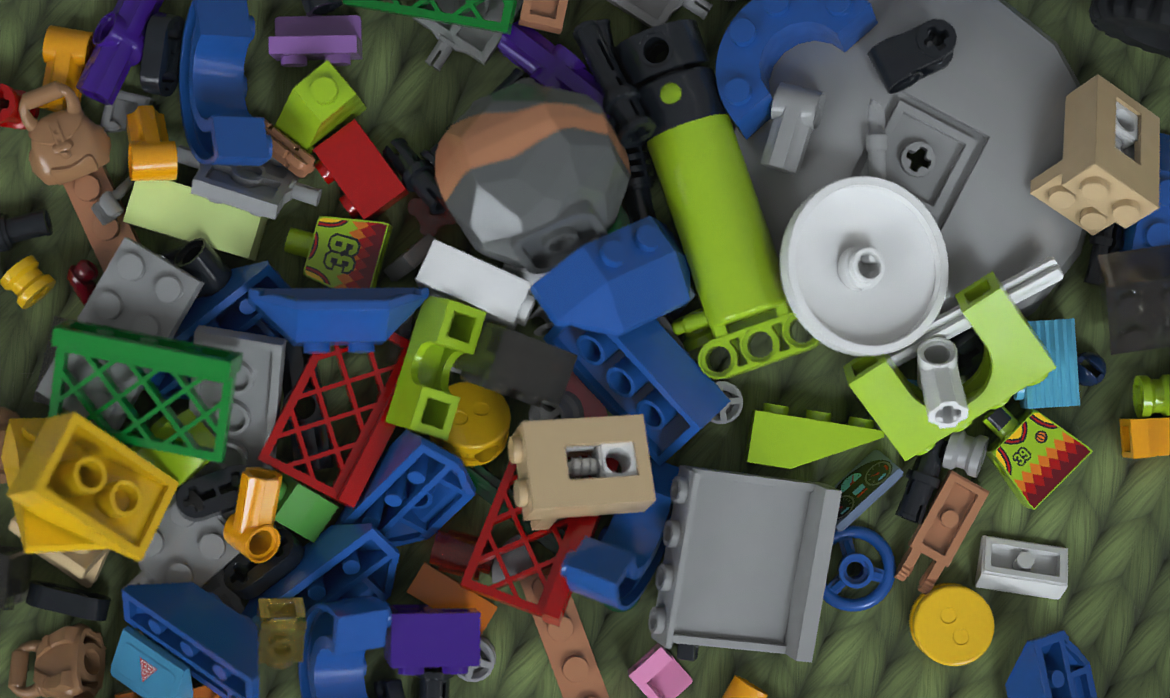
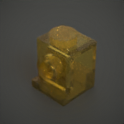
(281, 639)

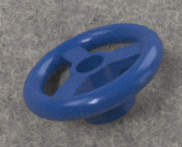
(868, 572)

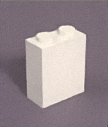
(476, 284)

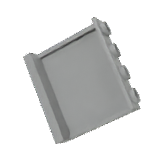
(744, 562)

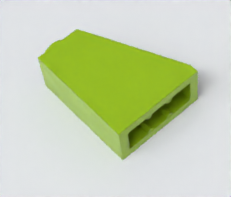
(319, 108)

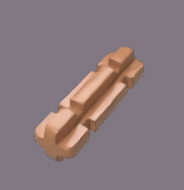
(288, 152)

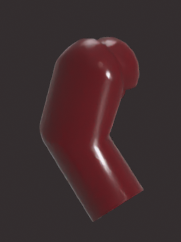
(81, 279)

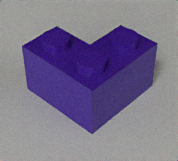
(432, 638)

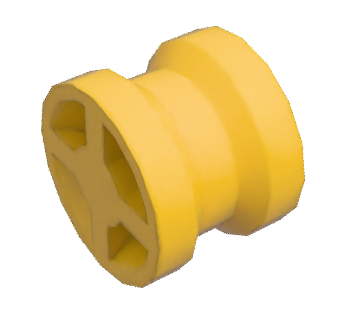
(27, 282)

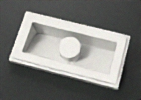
(1022, 567)

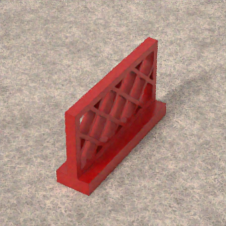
(369, 442)
(555, 590)

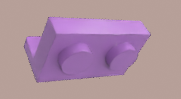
(316, 38)

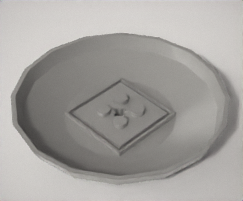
(981, 121)

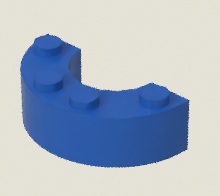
(764, 34)
(216, 88)
(626, 552)
(337, 644)

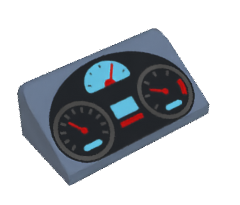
(864, 486)

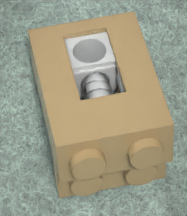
(1107, 160)
(543, 471)

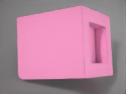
(659, 674)

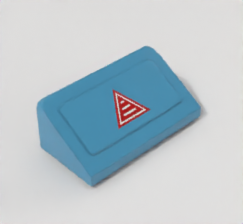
(150, 668)

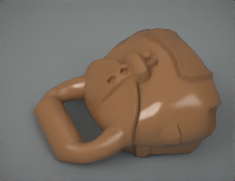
(63, 142)
(66, 664)

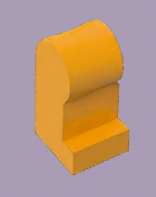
(1145, 437)

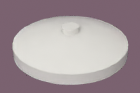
(864, 266)

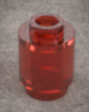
(453, 551)

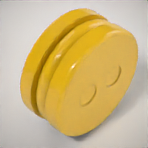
(479, 425)
(951, 624)

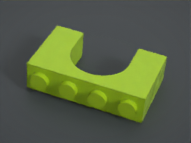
(1010, 362)

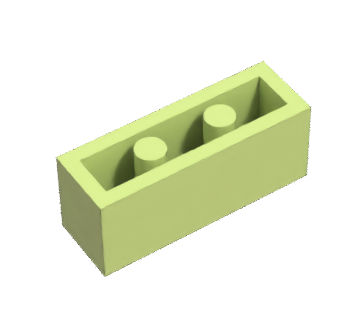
(176, 212)

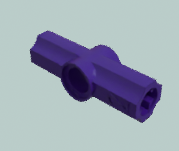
(118, 47)
(548, 63)

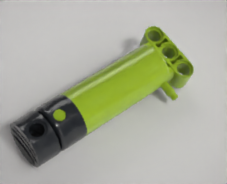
(710, 200)

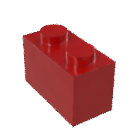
(359, 171)

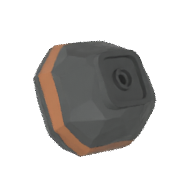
(532, 174)

